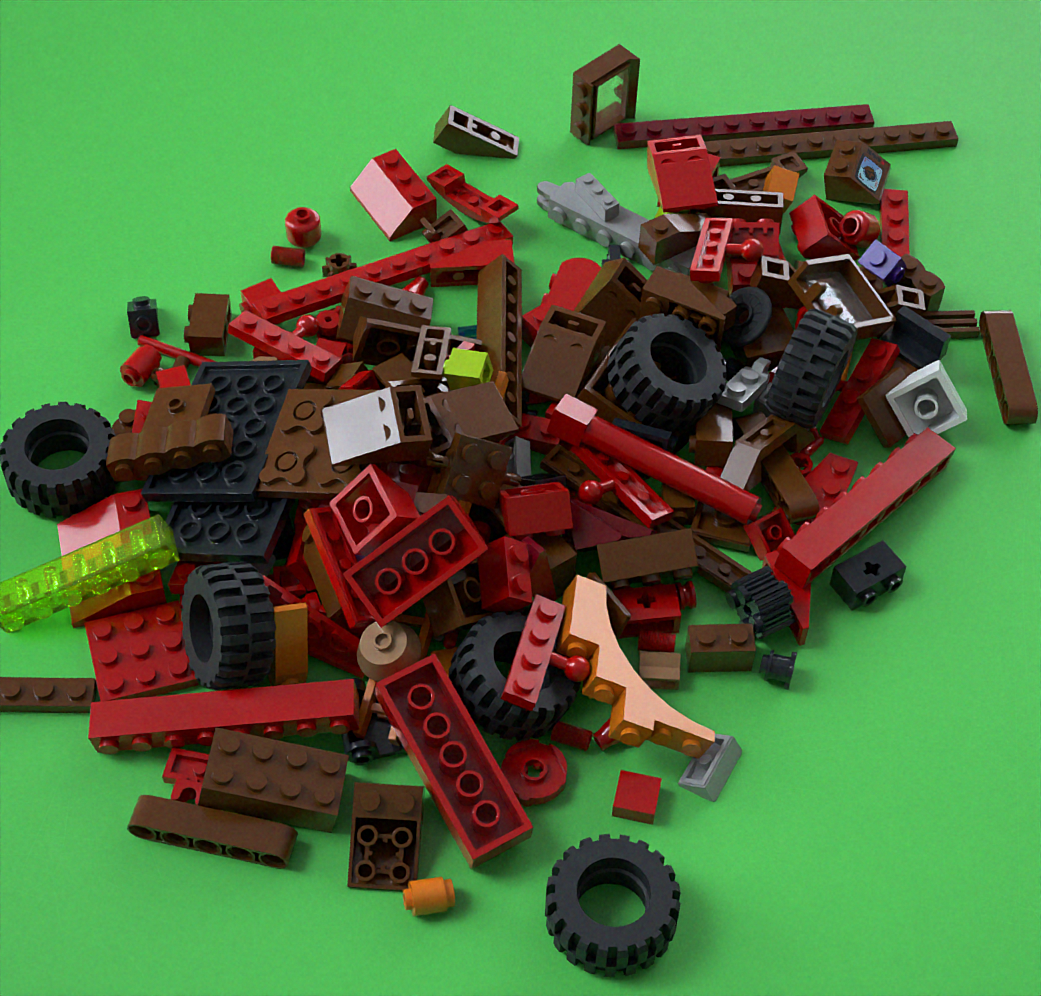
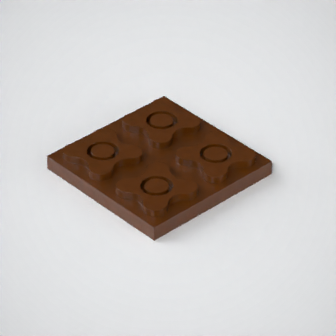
(299, 452)

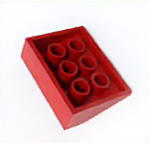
(98, 522)

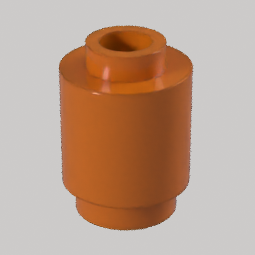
(429, 896)

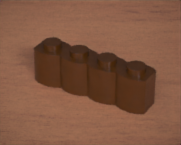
(175, 446)

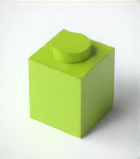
(467, 368)

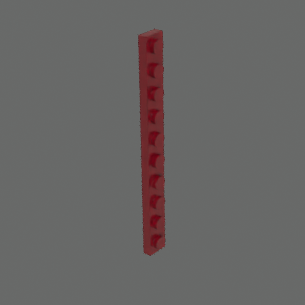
(746, 125)

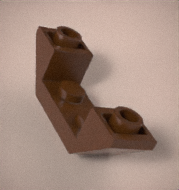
(744, 462)

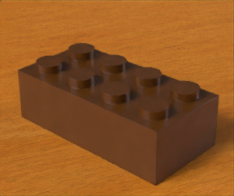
(273, 780)

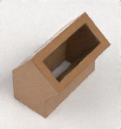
(660, 669)

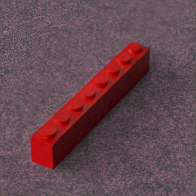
(863, 507)
(192, 717)

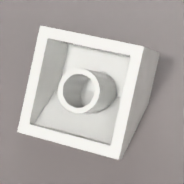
(927, 400)

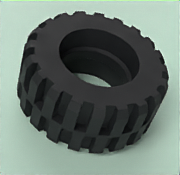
(811, 368)
(649, 391)
(52, 431)
(228, 625)
(482, 684)
(612, 863)

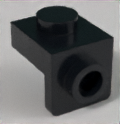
(143, 317)

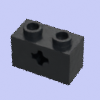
(868, 575)

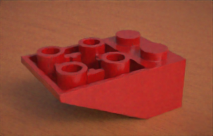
(681, 173)

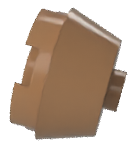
(387, 649)

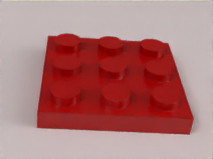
(140, 653)

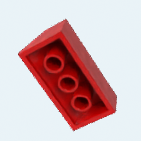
(416, 560)

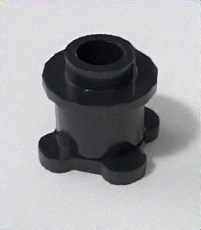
(778, 667)

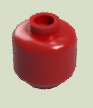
(303, 227)
(859, 228)

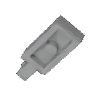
(746, 386)

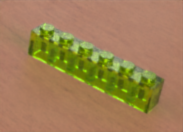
(86, 573)

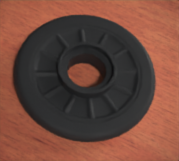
(759, 317)

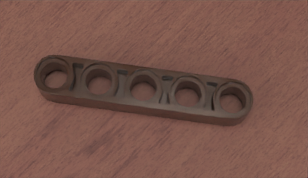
(1008, 367)
(781, 476)
(212, 831)

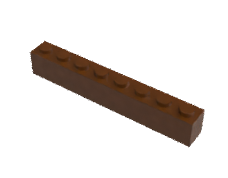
(501, 326)

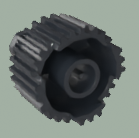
(762, 602)

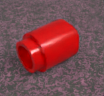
(139, 365)

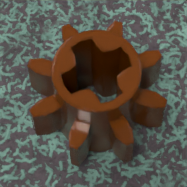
(337, 264)

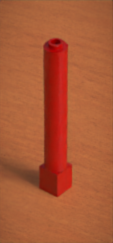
(578, 424)

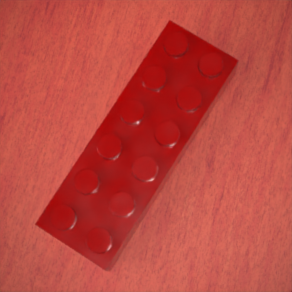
(453, 761)

